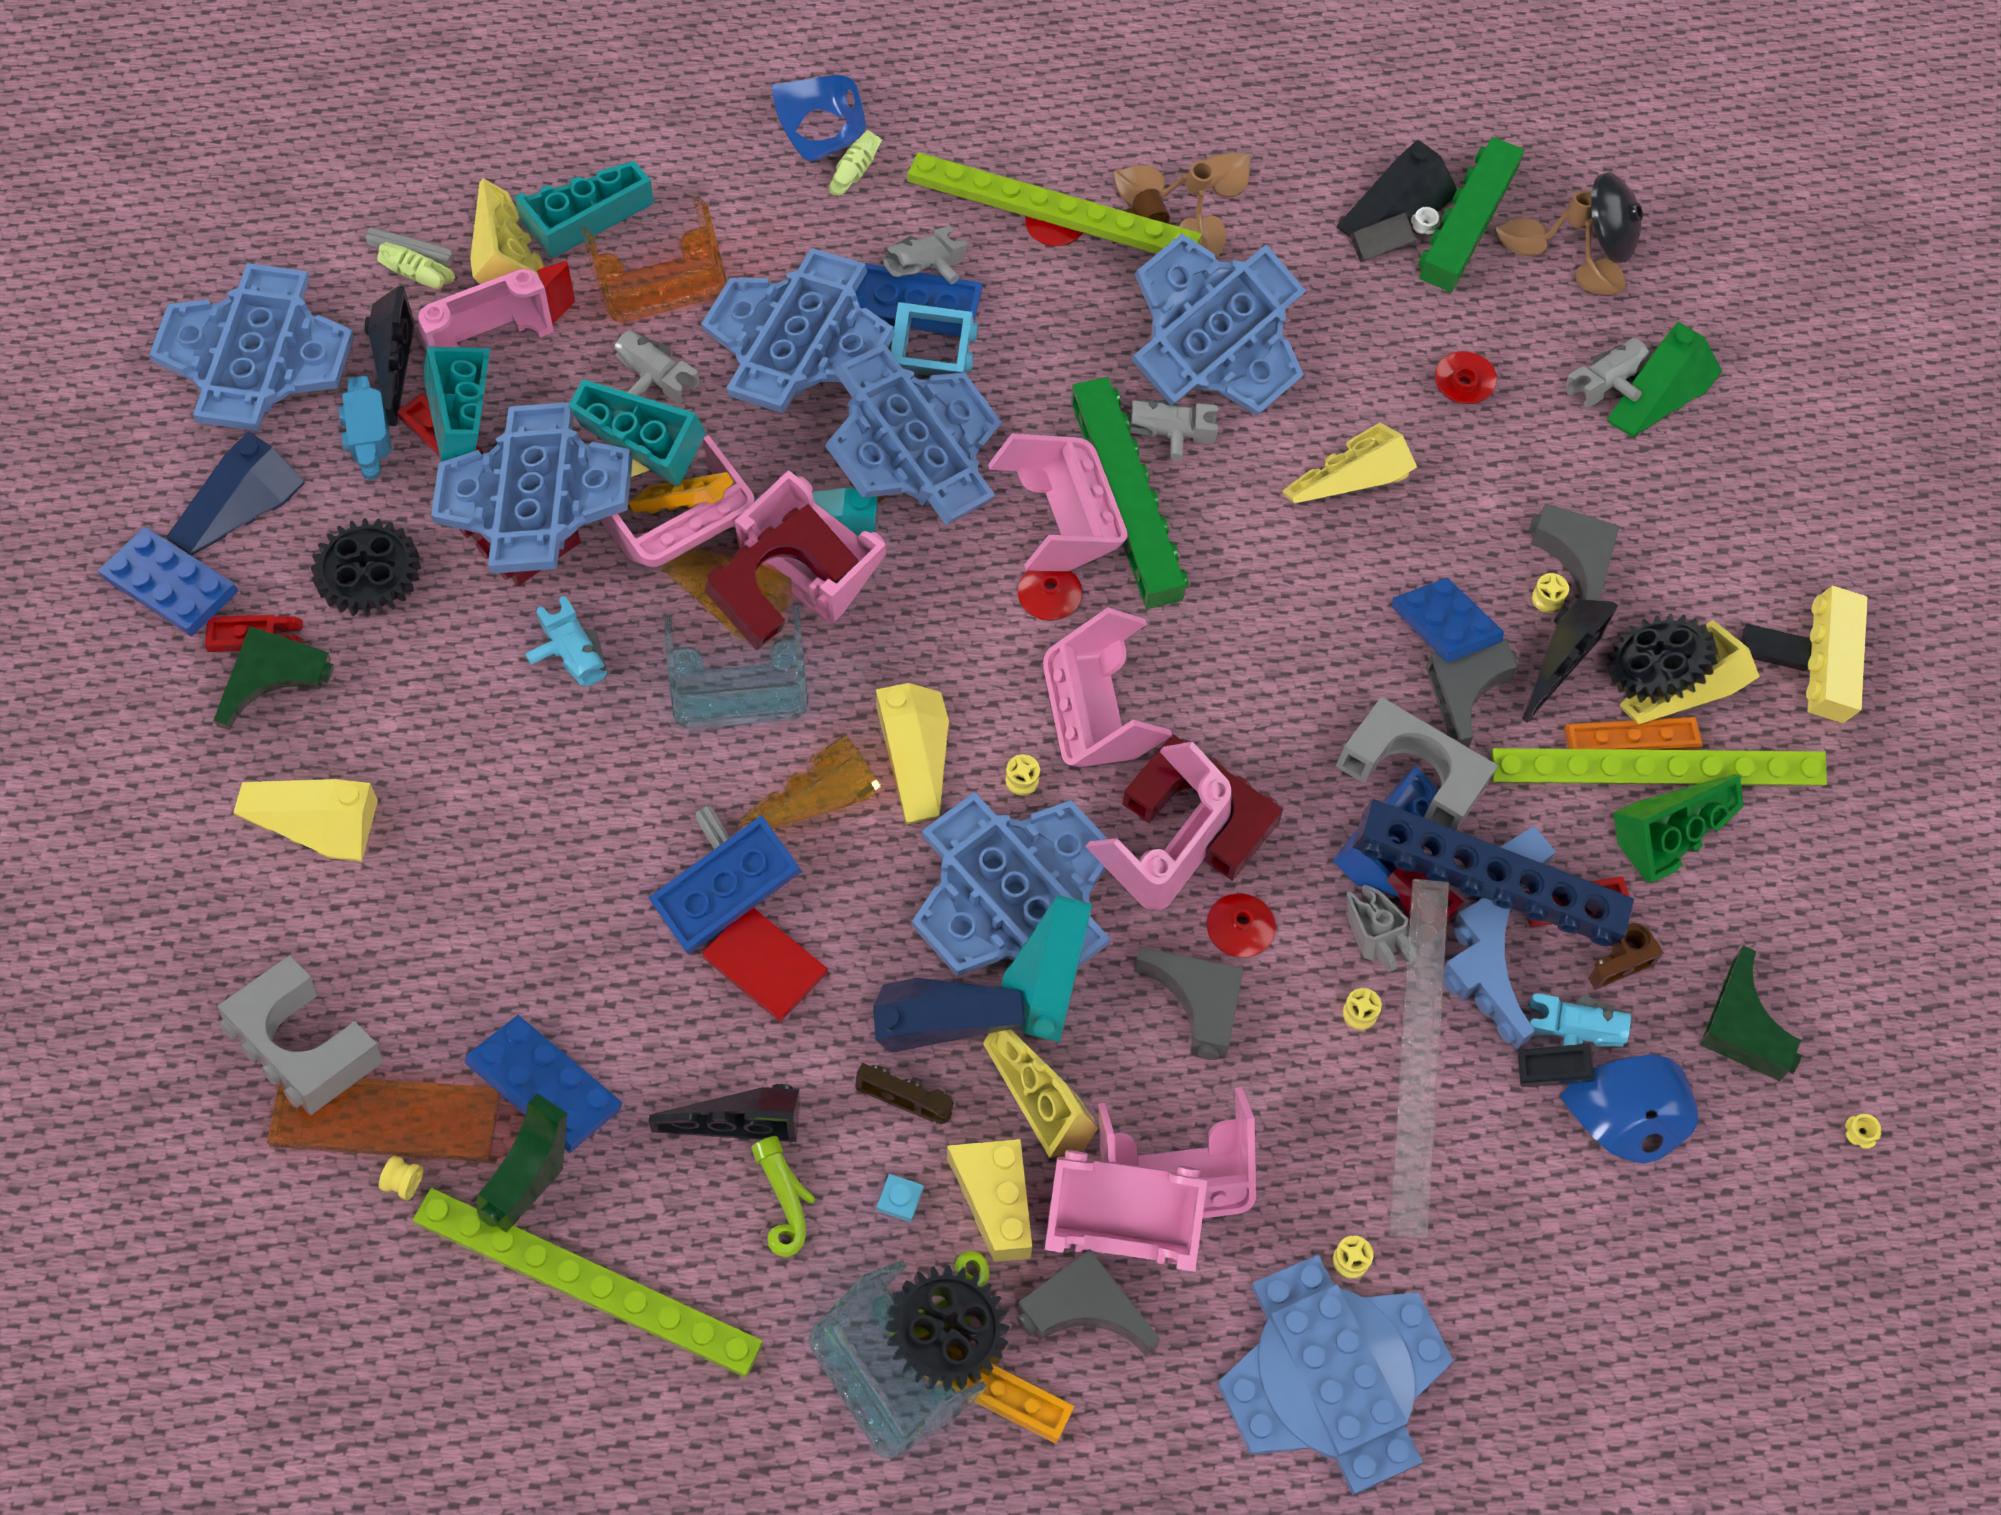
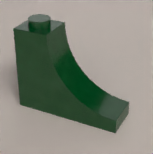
(267, 665)
(1744, 1029)
(527, 1168)

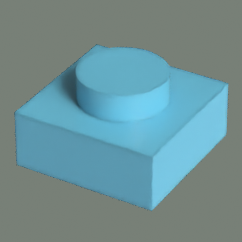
(900, 1198)

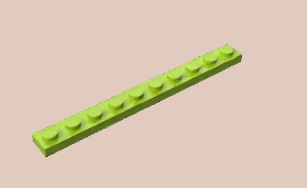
(1044, 204)
(1657, 766)
(590, 1284)

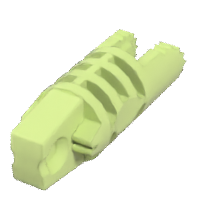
(854, 162)
(414, 265)

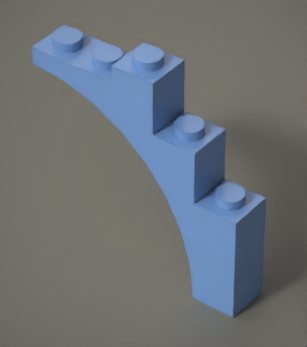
(1482, 966)

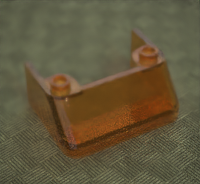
(664, 285)

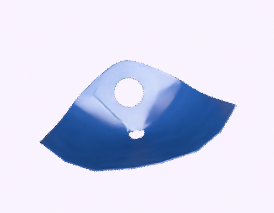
(826, 93)
(1620, 1096)

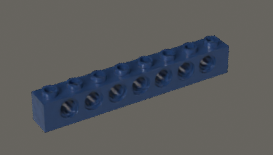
(1609, 907)

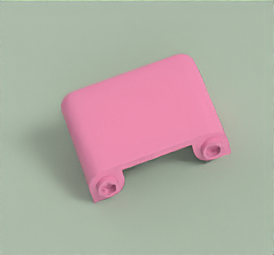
(505, 299)
(821, 596)
(1126, 1210)

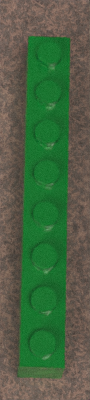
(1147, 541)

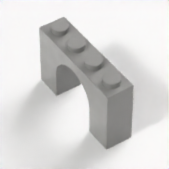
(1394, 731)
(308, 1076)

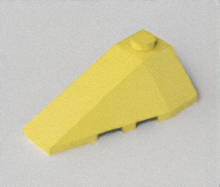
(498, 241)
(1372, 460)
(1731, 674)
(916, 742)
(319, 814)
(1044, 1098)

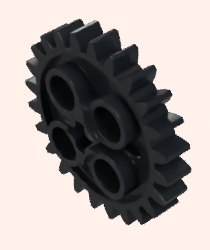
(365, 567)
(1662, 658)
(930, 1355)

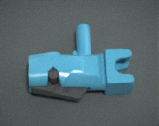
(575, 645)
(1582, 1021)

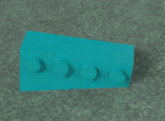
(593, 202)
(455, 396)
(655, 432)

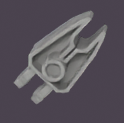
(1378, 927)

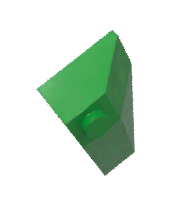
(1674, 375)
(1666, 826)

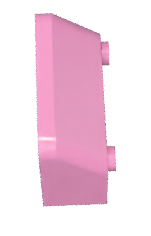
(1077, 494)
(689, 527)
(1084, 696)
(1163, 873)
(1225, 1163)

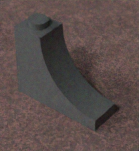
(1578, 543)
(1465, 680)
(1205, 991)
(1084, 1297)

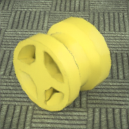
(1553, 585)
(1026, 768)
(1365, 1001)
(400, 1177)
(1358, 1251)

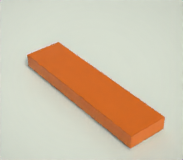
(1652, 735)

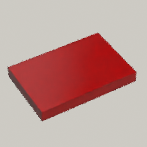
(765, 963)

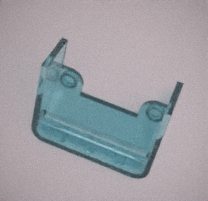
(738, 693)
(861, 1366)

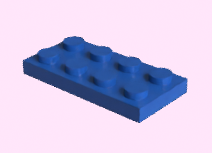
(882, 292)
(168, 581)
(725, 884)
(525, 1063)

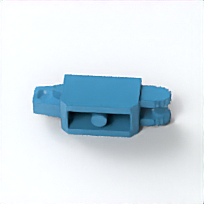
(366, 426)

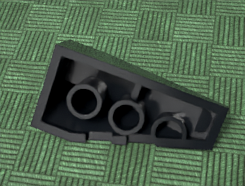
(1411, 182)
(391, 337)
(1573, 638)
(742, 1115)

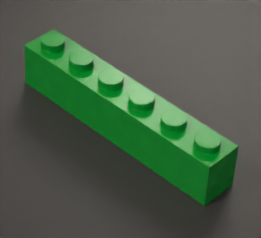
(1471, 214)

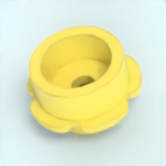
(1869, 1124)

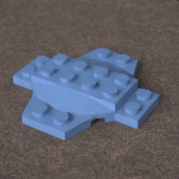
(1218, 325)
(794, 329)
(252, 347)
(913, 434)
(532, 488)
(1003, 879)
(1335, 1374)

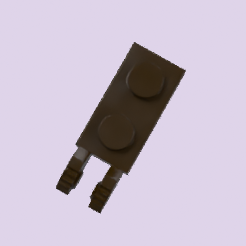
(904, 1094)

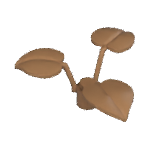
(1223, 172)
(1529, 239)

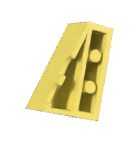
(996, 1193)

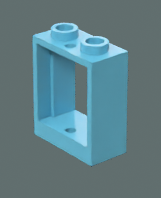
(902, 326)

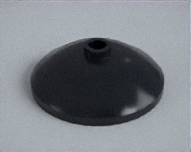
(1616, 217)

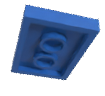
(1447, 619)

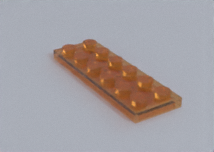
(393, 1120)

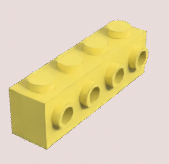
(1837, 654)

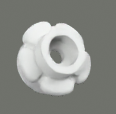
(1426, 215)

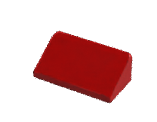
(558, 288)

